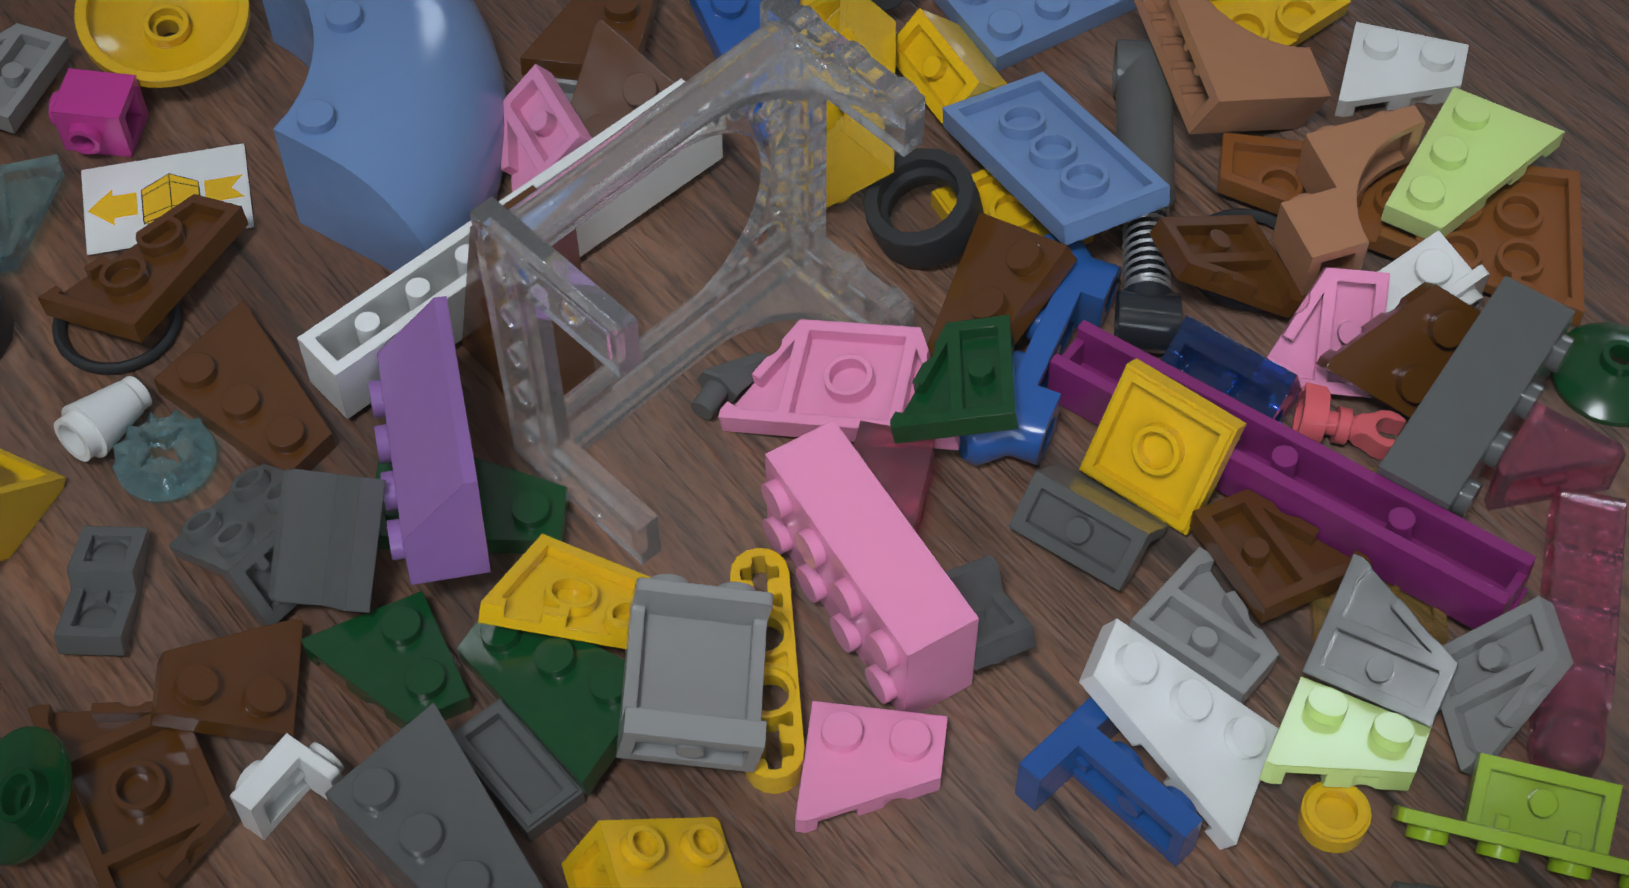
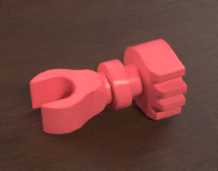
(1315, 419)

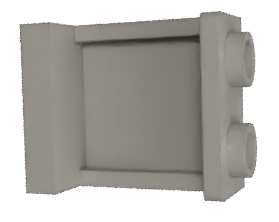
(694, 674)

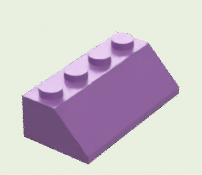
(429, 452)

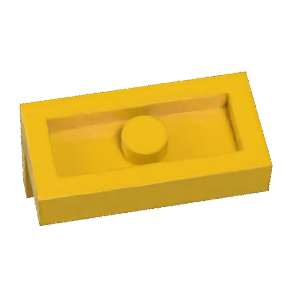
(943, 61)

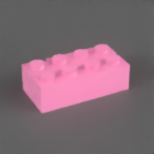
(868, 571)

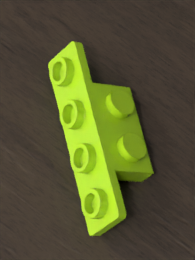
(1531, 810)

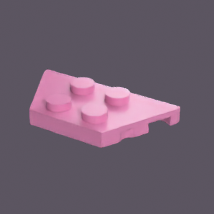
(829, 375)

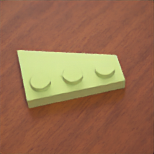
(1463, 161)

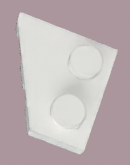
(1398, 69)

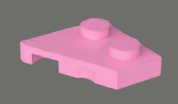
(538, 127)
(1328, 320)
(866, 759)

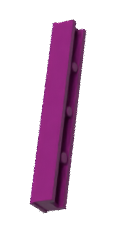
(1403, 534)

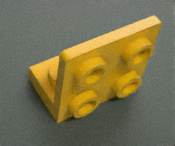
(652, 855)

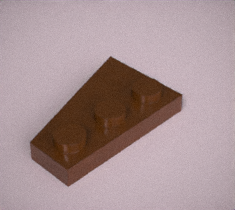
(1004, 274)
(151, 277)

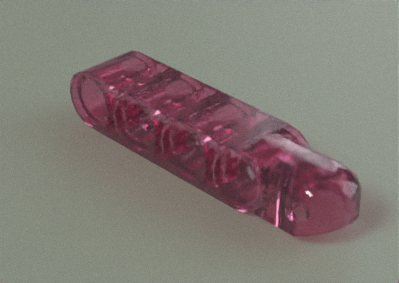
(1585, 585)

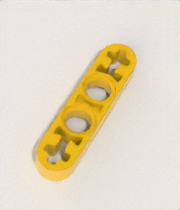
(779, 670)

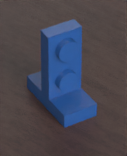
(1114, 776)

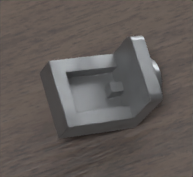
(1001, 625)

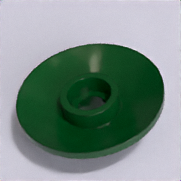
(1592, 378)
(32, 791)

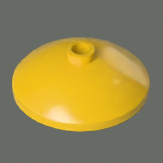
(129, 38)

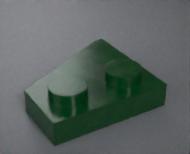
(964, 385)
(394, 660)

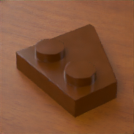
(1404, 348)
(1268, 554)

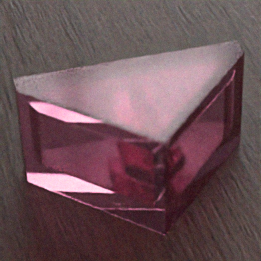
(1553, 454)

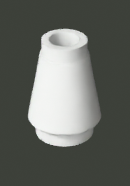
(101, 419)

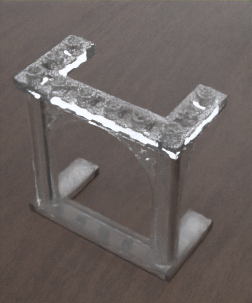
(792, 275)

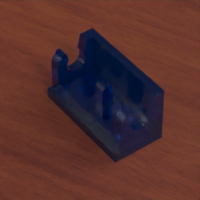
(1233, 369)

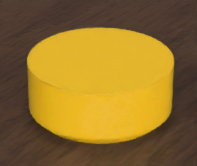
(1334, 817)

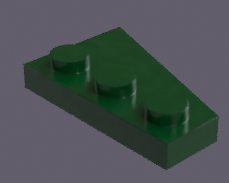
(513, 508)
(557, 689)

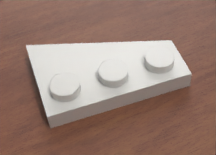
(1187, 724)

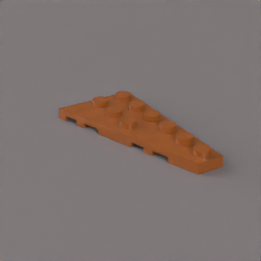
(1521, 232)

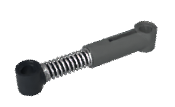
(1146, 307)

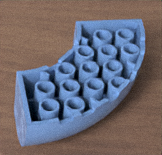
(392, 121)

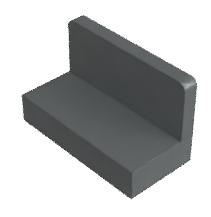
(1086, 524)
(326, 540)

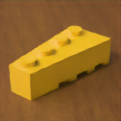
(854, 153)

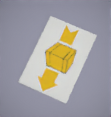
(135, 193)

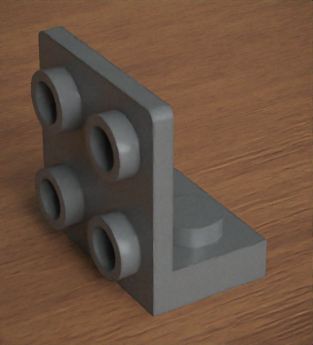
(239, 539)

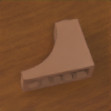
(1227, 74)

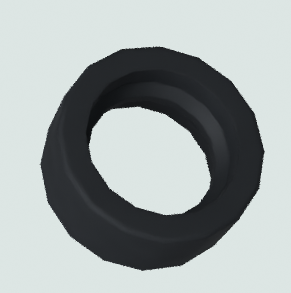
(931, 245)

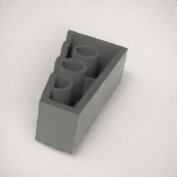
(1481, 397)
(427, 815)

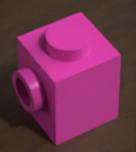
(99, 112)

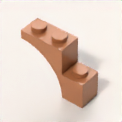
(1335, 169)

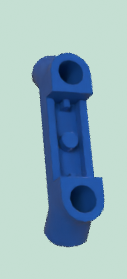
(1082, 295)

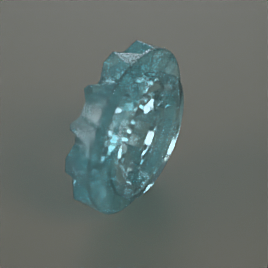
(163, 478)

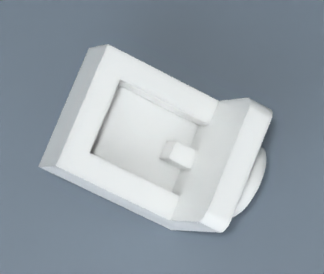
(279, 781)

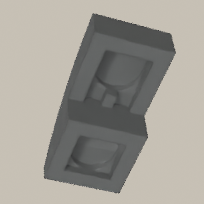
(105, 591)

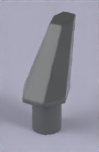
(725, 383)

